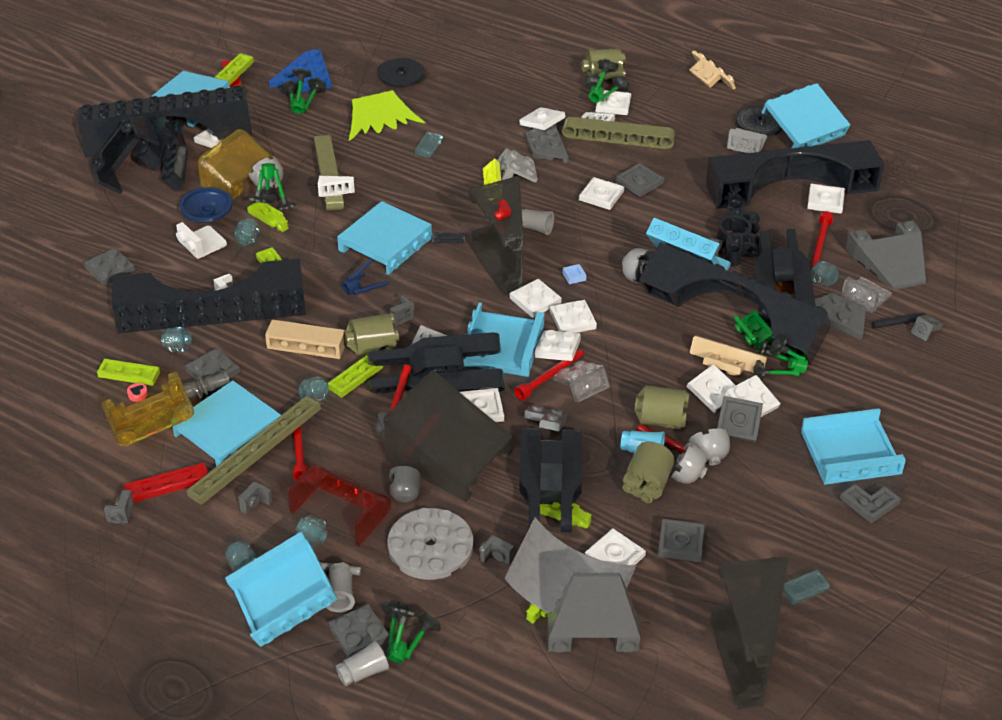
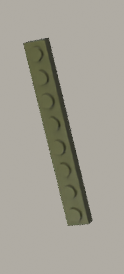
(253, 450)

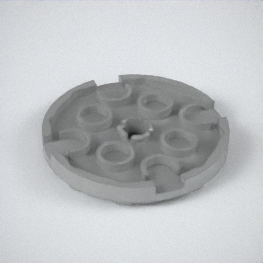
(430, 562)

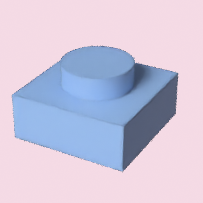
(574, 274)

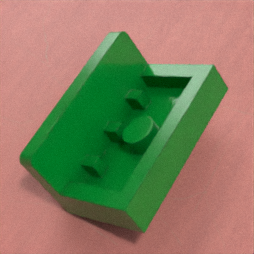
(754, 329)

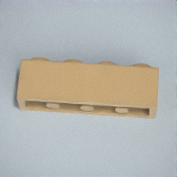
(305, 339)

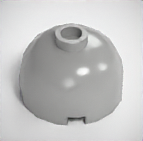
(272, 182)
(635, 264)
(714, 445)
(689, 465)

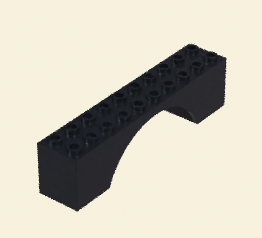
(218, 109)
(840, 165)
(679, 276)
(147, 304)

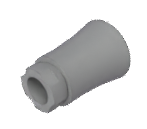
(538, 220)
(341, 581)
(362, 664)

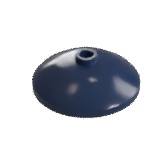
(206, 205)

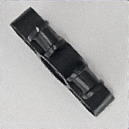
(739, 221)

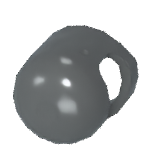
(404, 484)

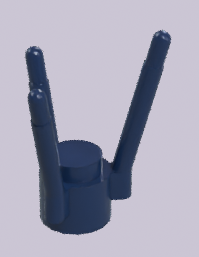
(352, 283)

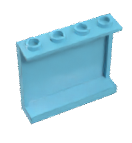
(190, 83)
(807, 116)
(386, 235)
(684, 240)
(517, 341)
(226, 421)
(850, 447)
(282, 588)

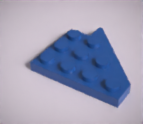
(309, 60)

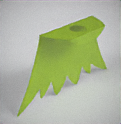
(377, 110)

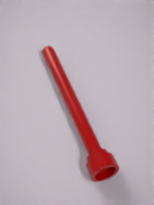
(825, 220)
(524, 391)
(300, 467)

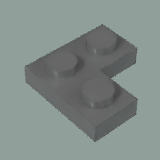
(549, 419)
(870, 506)

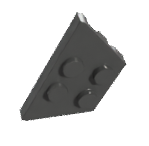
(546, 144)
(843, 314)

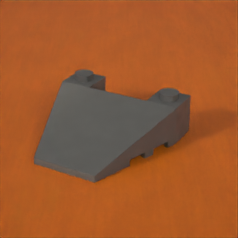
(894, 259)
(594, 608)

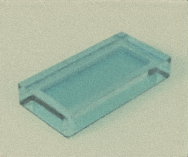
(428, 145)
(805, 587)

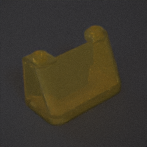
(231, 162)
(149, 415)

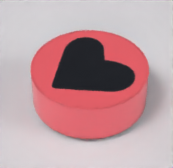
(137, 392)

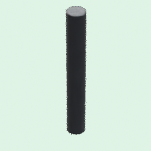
(895, 321)

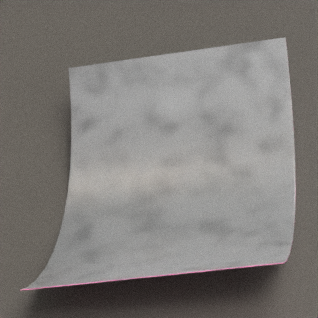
(547, 564)

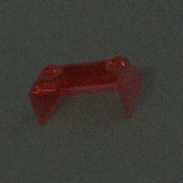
(373, 502)

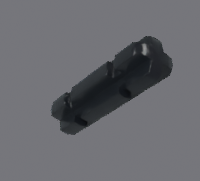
(448, 237)

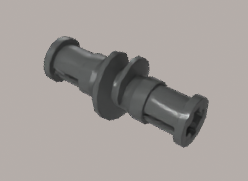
(206, 384)

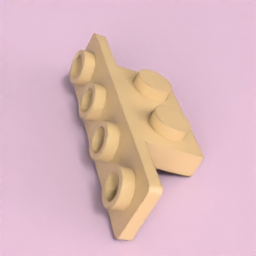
(708, 73)
(724, 356)

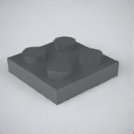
(640, 179)
(108, 265)
(212, 364)
(740, 418)
(681, 540)
(358, 630)

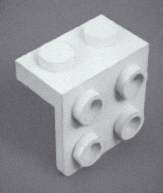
(201, 241)

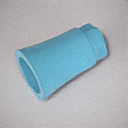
(632, 439)

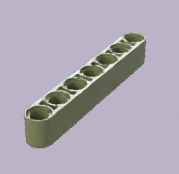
(619, 132)
(328, 167)

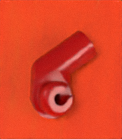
(504, 210)

